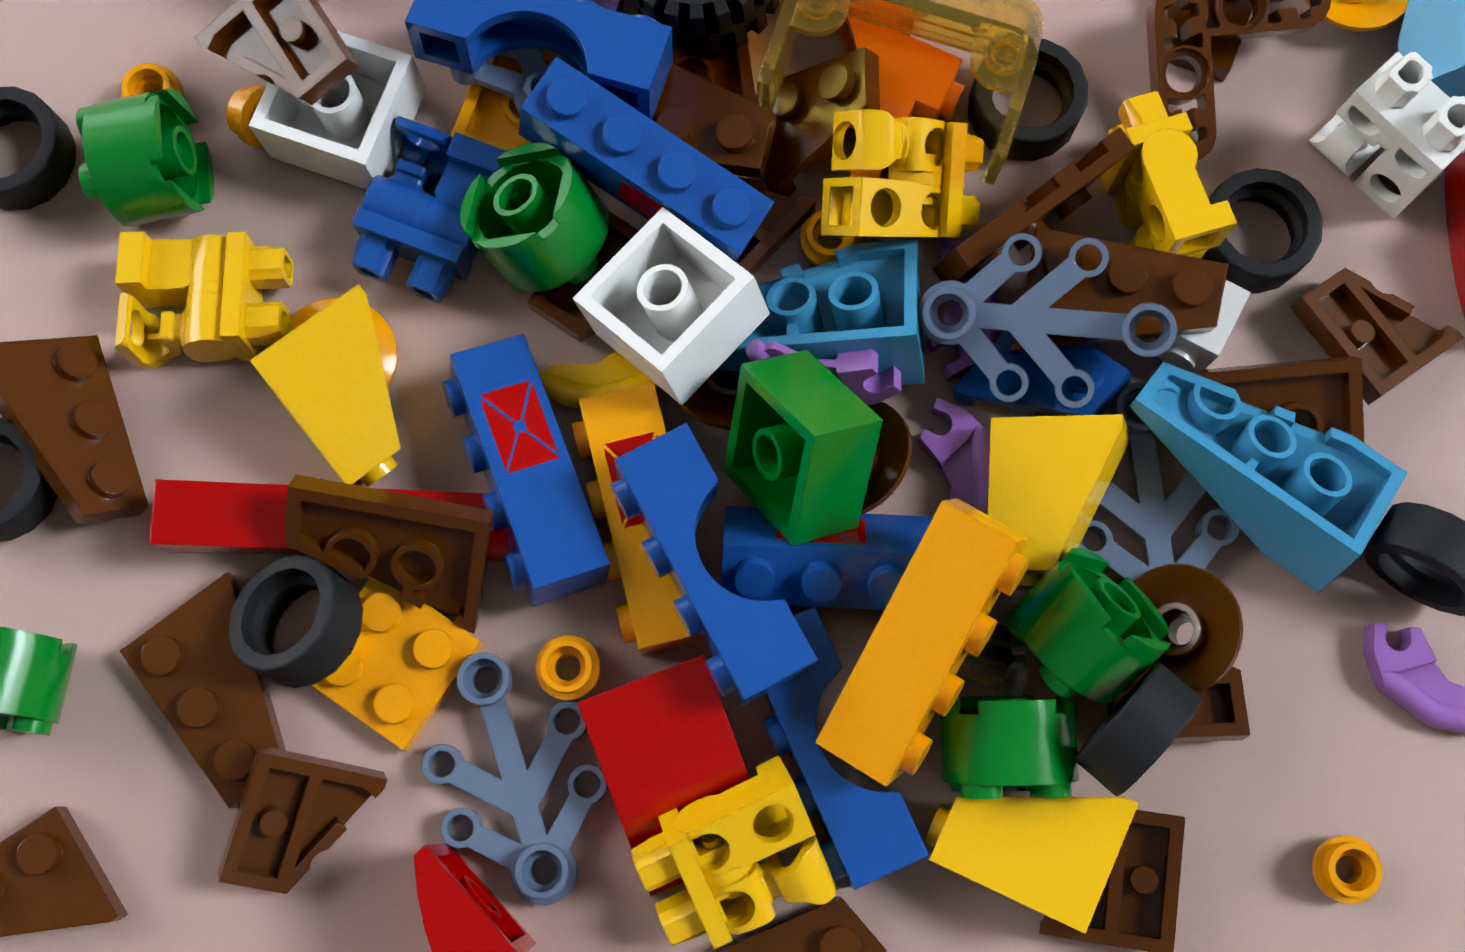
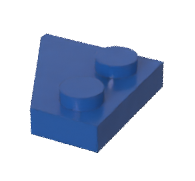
(1040, 398)

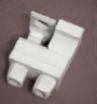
(1406, 118)

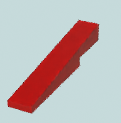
(250, 517)

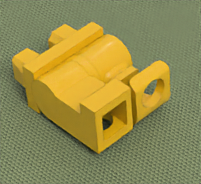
(923, 181)
(1160, 183)
(216, 283)
(717, 852)

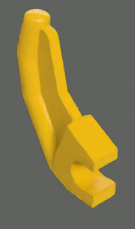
(573, 382)

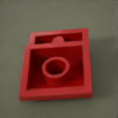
(662, 746)
(460, 908)

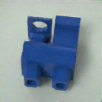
(420, 226)

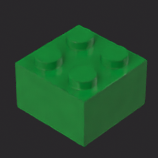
(801, 446)

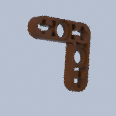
(1206, 26)

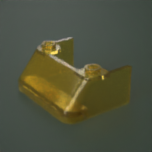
(997, 33)

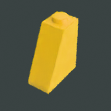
(337, 388)
(1051, 479)
(1035, 849)

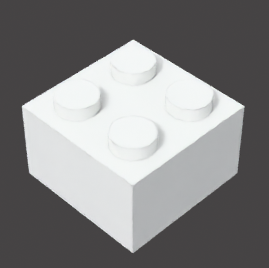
(353, 125)
(672, 305)

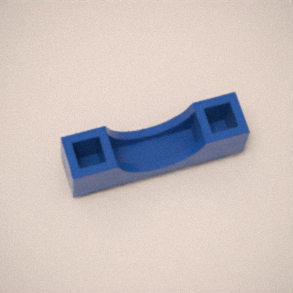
(610, 47)
(751, 640)
(865, 828)

